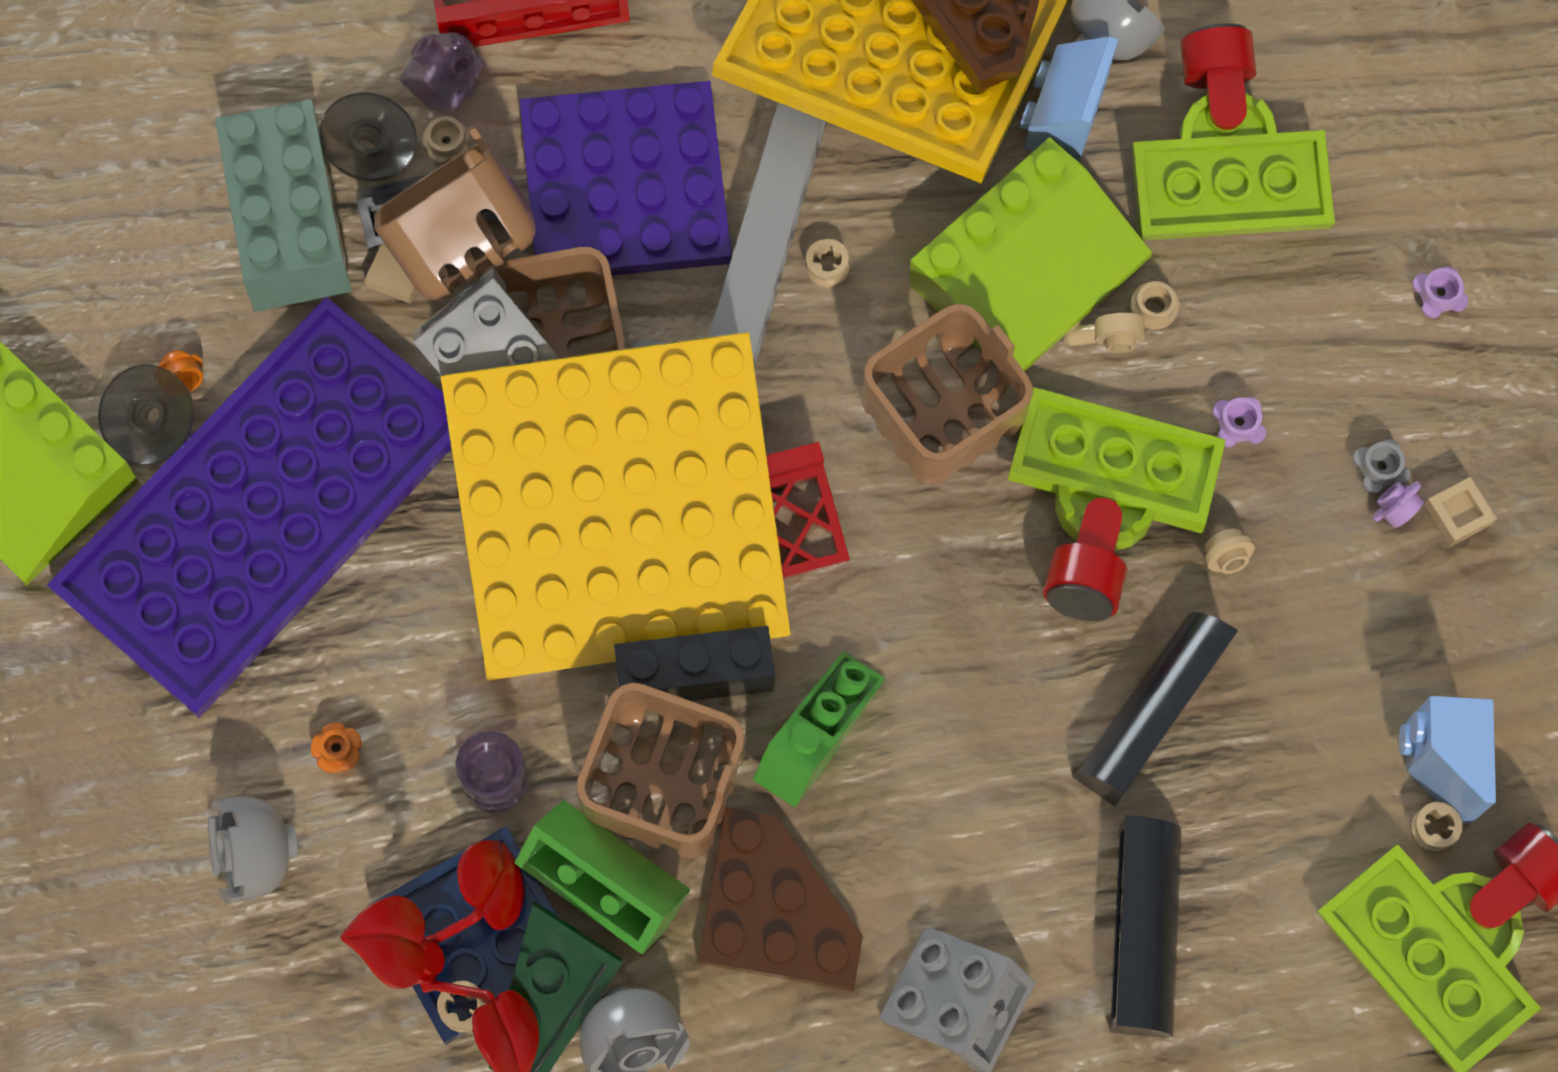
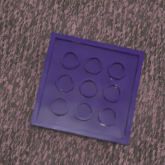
(628, 176)

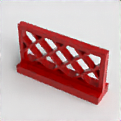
(512, 20)
(797, 466)

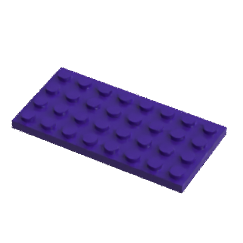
(259, 507)

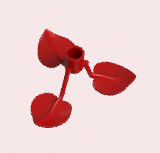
(393, 947)

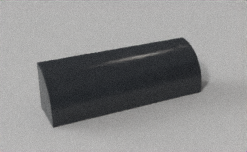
(1154, 705)
(1146, 927)

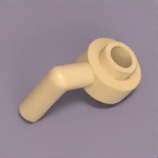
(1116, 331)

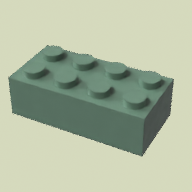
(282, 205)

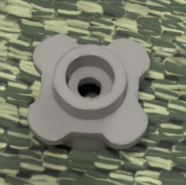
(1388, 453)

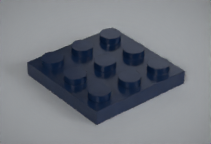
(479, 951)

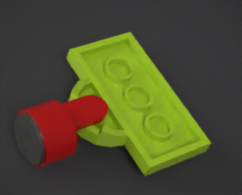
(1229, 163)
(1109, 484)
(1448, 942)

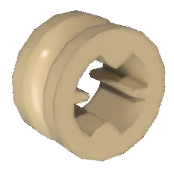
(814, 270)
(1437, 811)
(452, 1019)

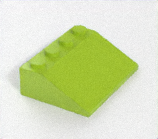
(1032, 253)
(52, 472)

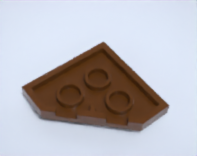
(982, 35)
(774, 910)

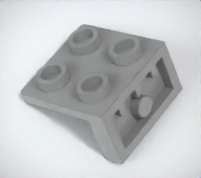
(481, 331)
(959, 998)

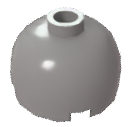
(1121, 19)
(249, 847)
(632, 1032)

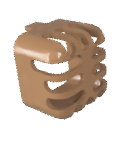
(442, 219)
(557, 270)
(956, 332)
(628, 709)

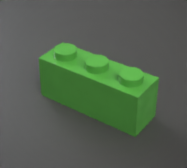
(602, 876)

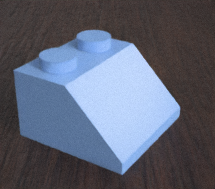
(1069, 94)
(1453, 752)

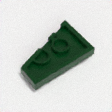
(561, 979)

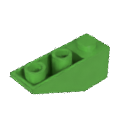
(817, 729)

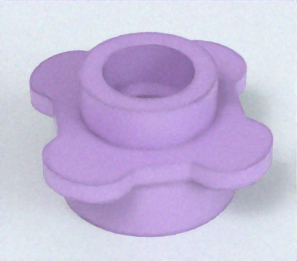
(1447, 280)
(1246, 409)
(1399, 504)

